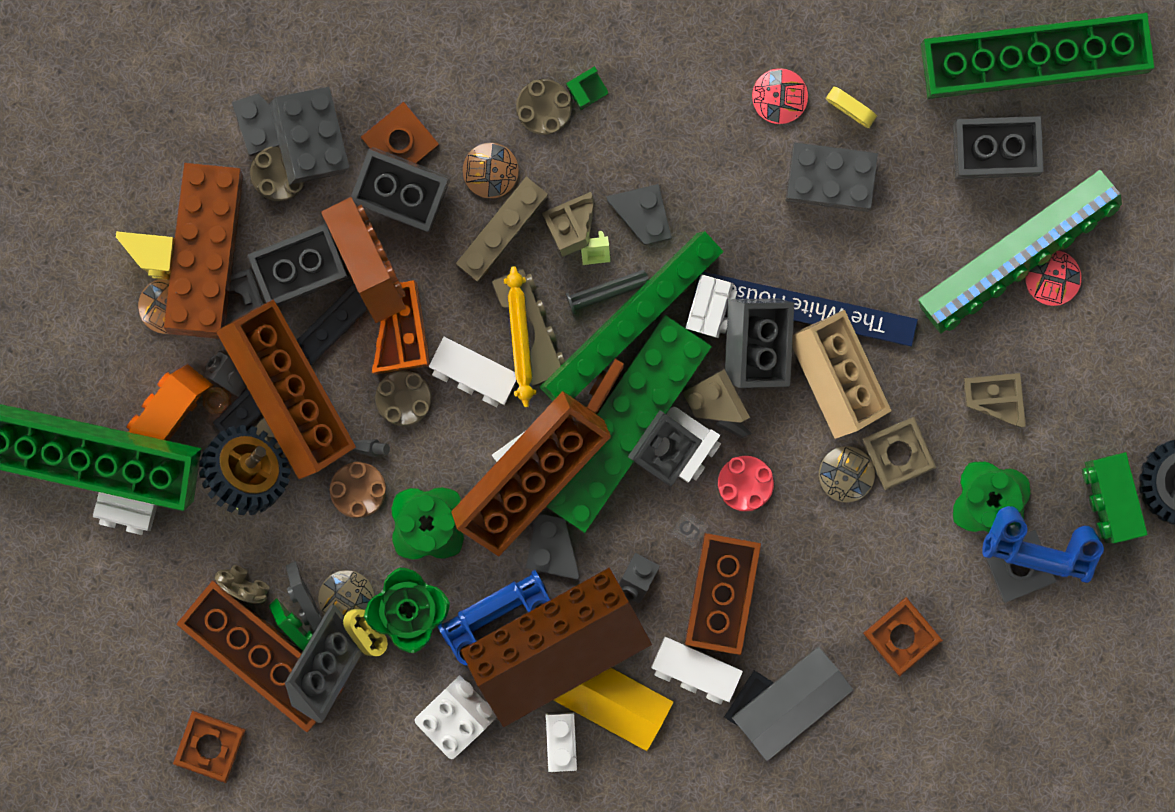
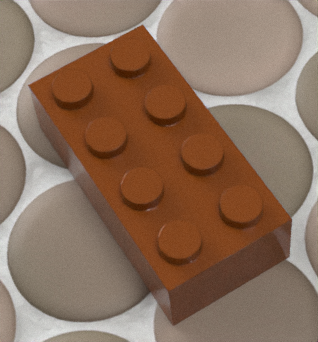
(365, 259)
(722, 594)

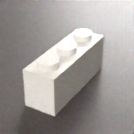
(473, 372)
(696, 670)

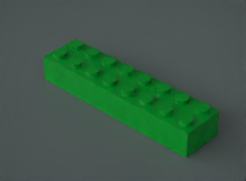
(1037, 55)
(645, 388)
(98, 458)

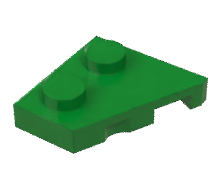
(290, 624)

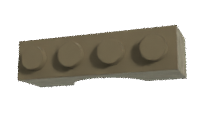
(502, 229)
(542, 355)

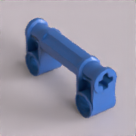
(1008, 544)
(490, 609)

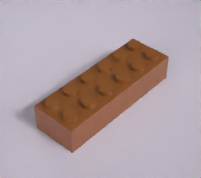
(203, 250)
(286, 389)
(530, 474)
(246, 646)

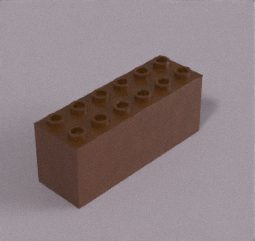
(555, 647)

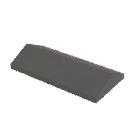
(322, 667)
(792, 703)

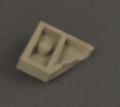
(571, 223)
(996, 397)

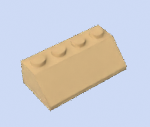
(840, 374)

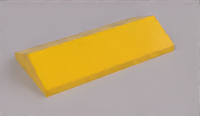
(619, 706)

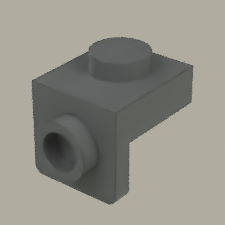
(223, 371)
(638, 577)

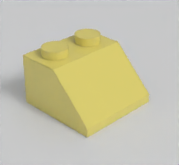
(150, 252)

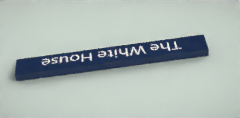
(813, 309)

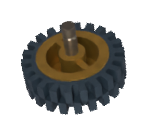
(244, 470)

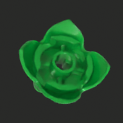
(979, 480)
(410, 539)
(385, 616)

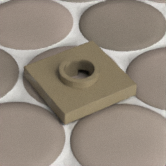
(920, 457)

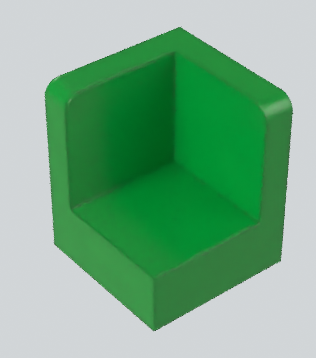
(587, 88)

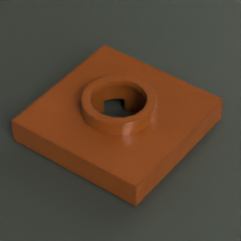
(403, 119)
(604, 385)
(924, 636)
(188, 752)

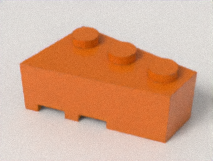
(402, 336)
(170, 404)

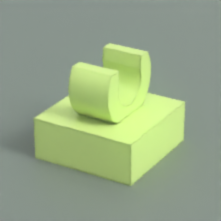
(596, 251)

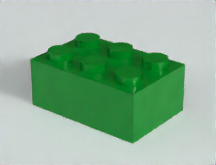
(1114, 498)

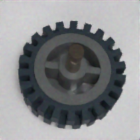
(1159, 482)

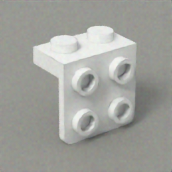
(707, 447)
(455, 717)

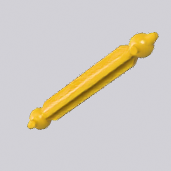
(519, 336)

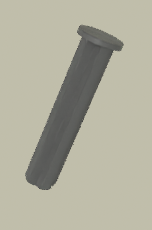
(606, 290)

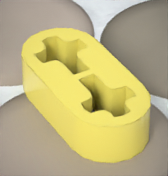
(851, 107)
(362, 635)

